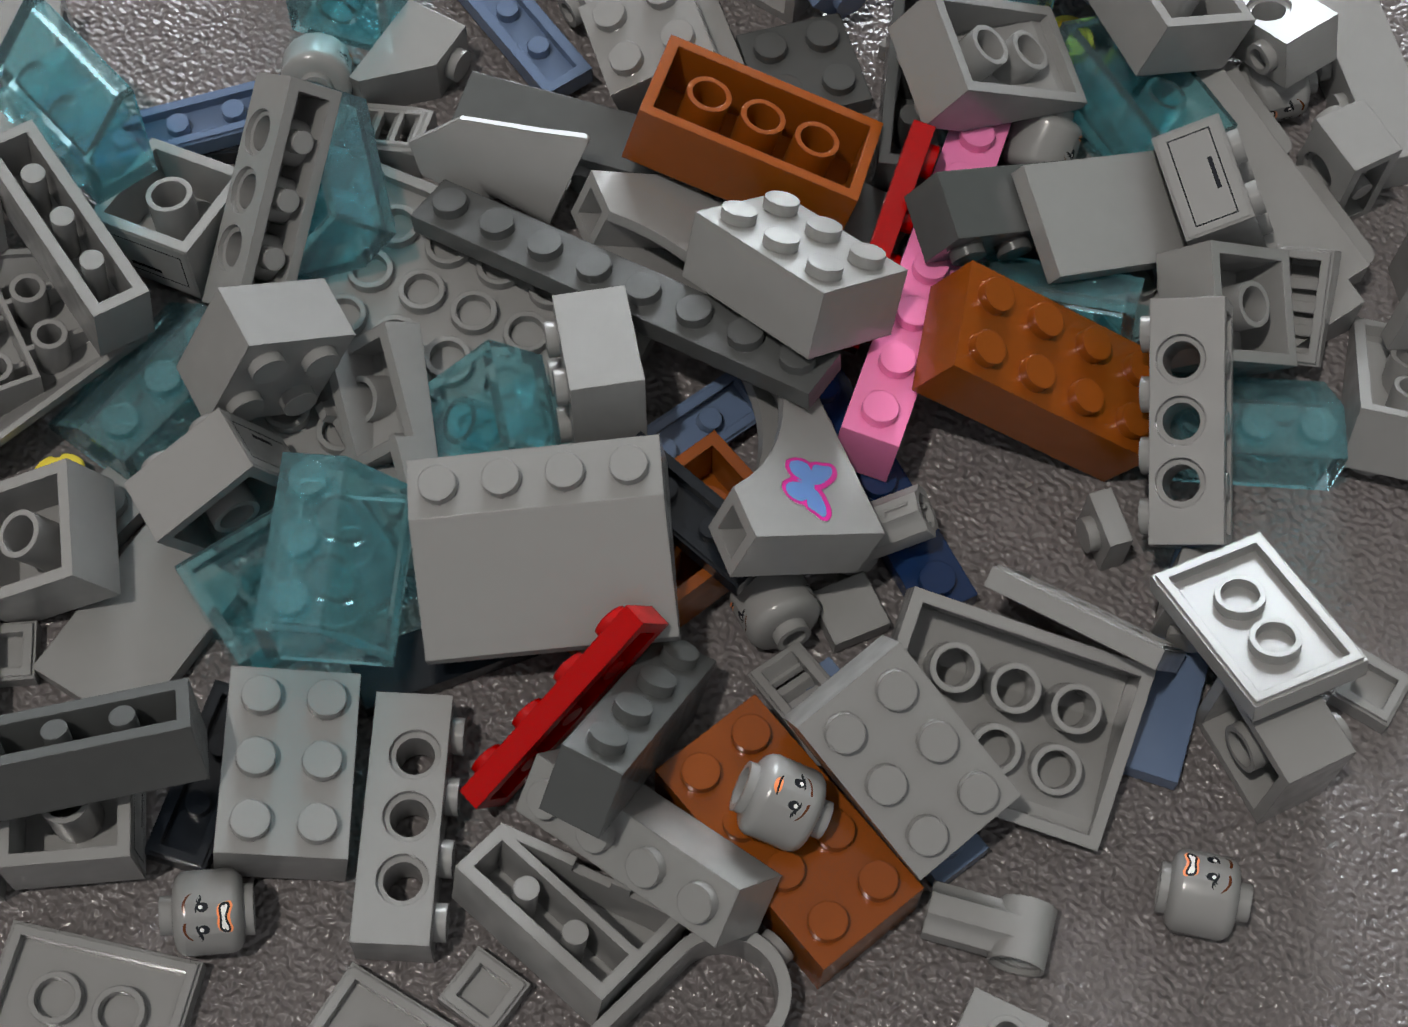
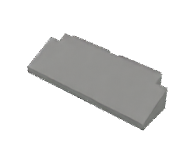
(1295, 200)

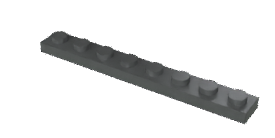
(657, 303)

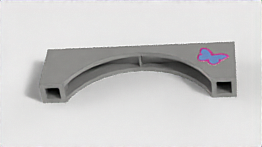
(804, 499)

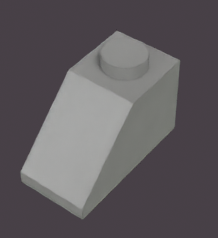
(413, 58)

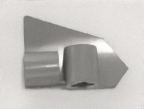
(503, 161)

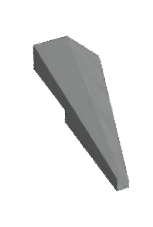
(382, 401)

